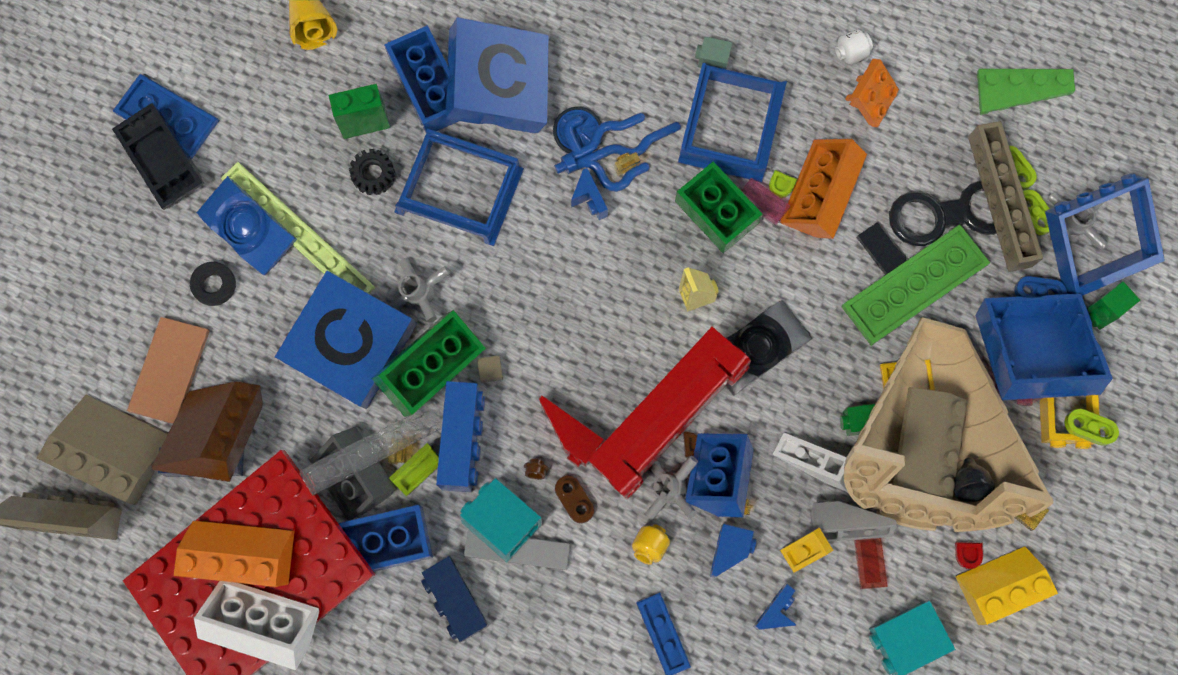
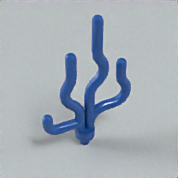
(584, 158)

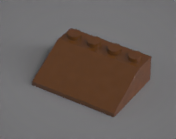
(211, 431)

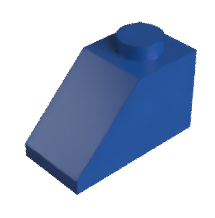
(732, 547)

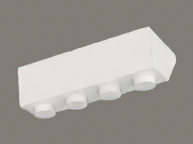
(257, 623)

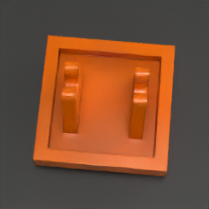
(874, 93)

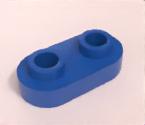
(1038, 287)

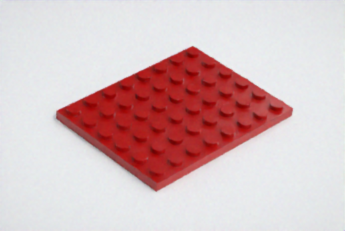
(322, 567)

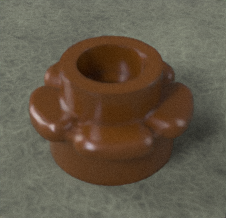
(535, 466)

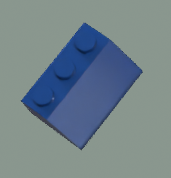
(721, 475)

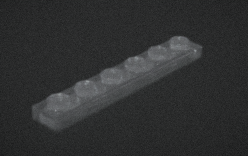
(372, 449)

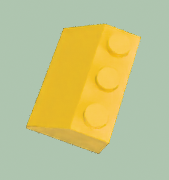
(1005, 586)

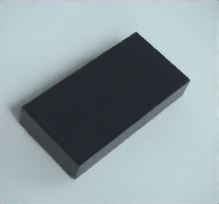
(881, 248)

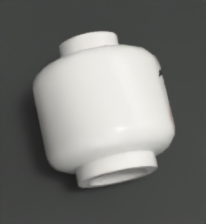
(854, 47)

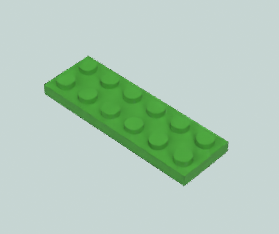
(915, 285)

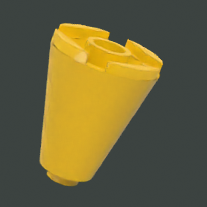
(310, 24)

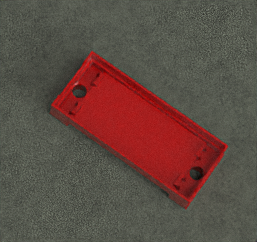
(668, 411)

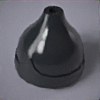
(972, 482)

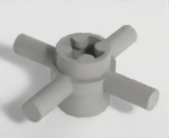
(1084, 227)
(418, 289)
(672, 488)

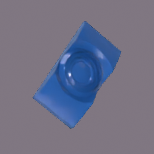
(246, 226)

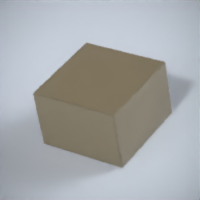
(490, 369)

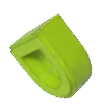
(781, 184)

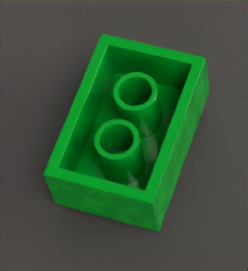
(718, 207)

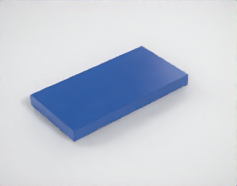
(187, 120)

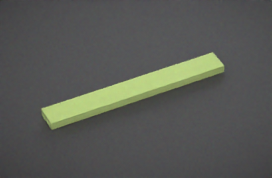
(307, 241)

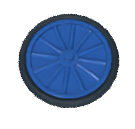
(582, 132)

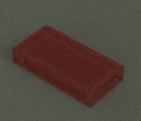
(870, 563)

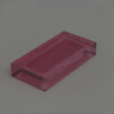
(768, 203)

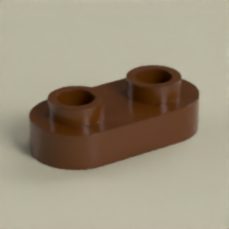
(575, 498)

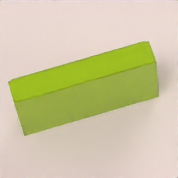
(415, 469)

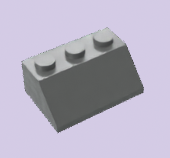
(361, 490)

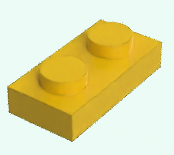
(806, 550)

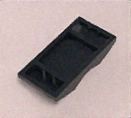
(158, 156)
(768, 342)

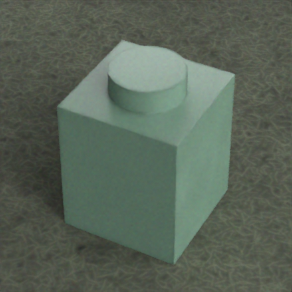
(713, 52)

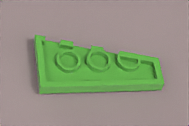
(1014, 87)

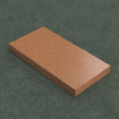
(168, 370)

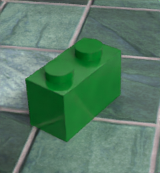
(1112, 305)

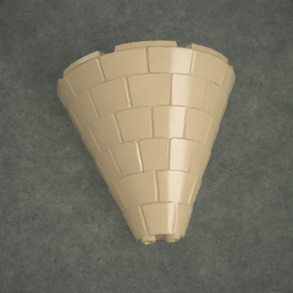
(986, 438)

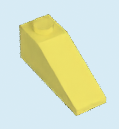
(697, 289)

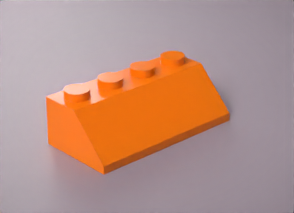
(824, 187)
(235, 554)

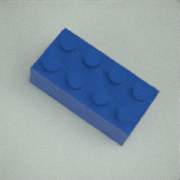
(422, 75)
(459, 437)
(391, 537)

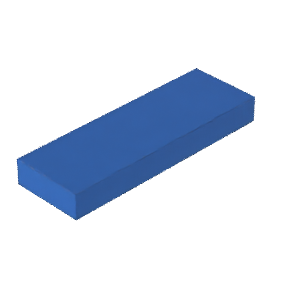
(663, 634)

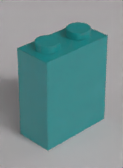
(500, 519)
(911, 639)

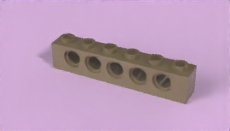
(1005, 196)

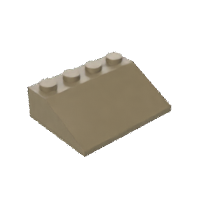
(104, 449)
(61, 517)

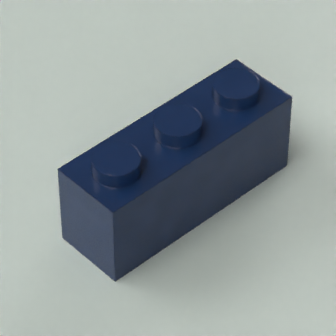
(453, 600)

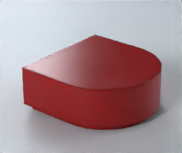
(969, 554)

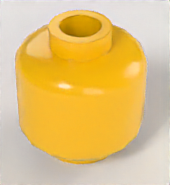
(650, 544)

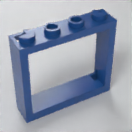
(1147, 227)

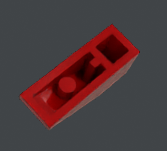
(574, 437)

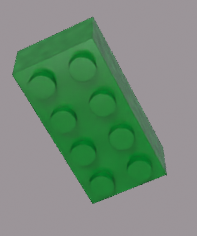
(428, 363)

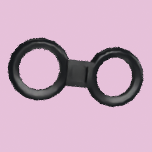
(945, 213)

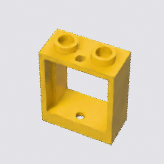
(1059, 440)

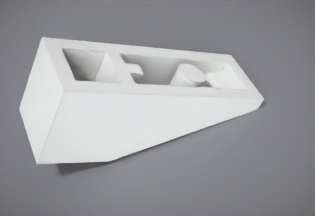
(813, 460)

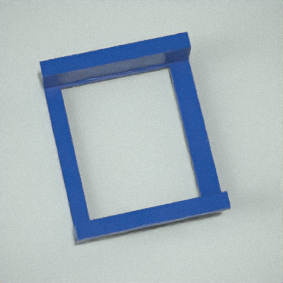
(727, 163)
(503, 200)

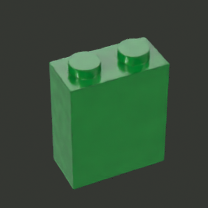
(359, 111)

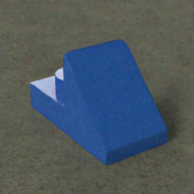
(587, 190)
(772, 616)

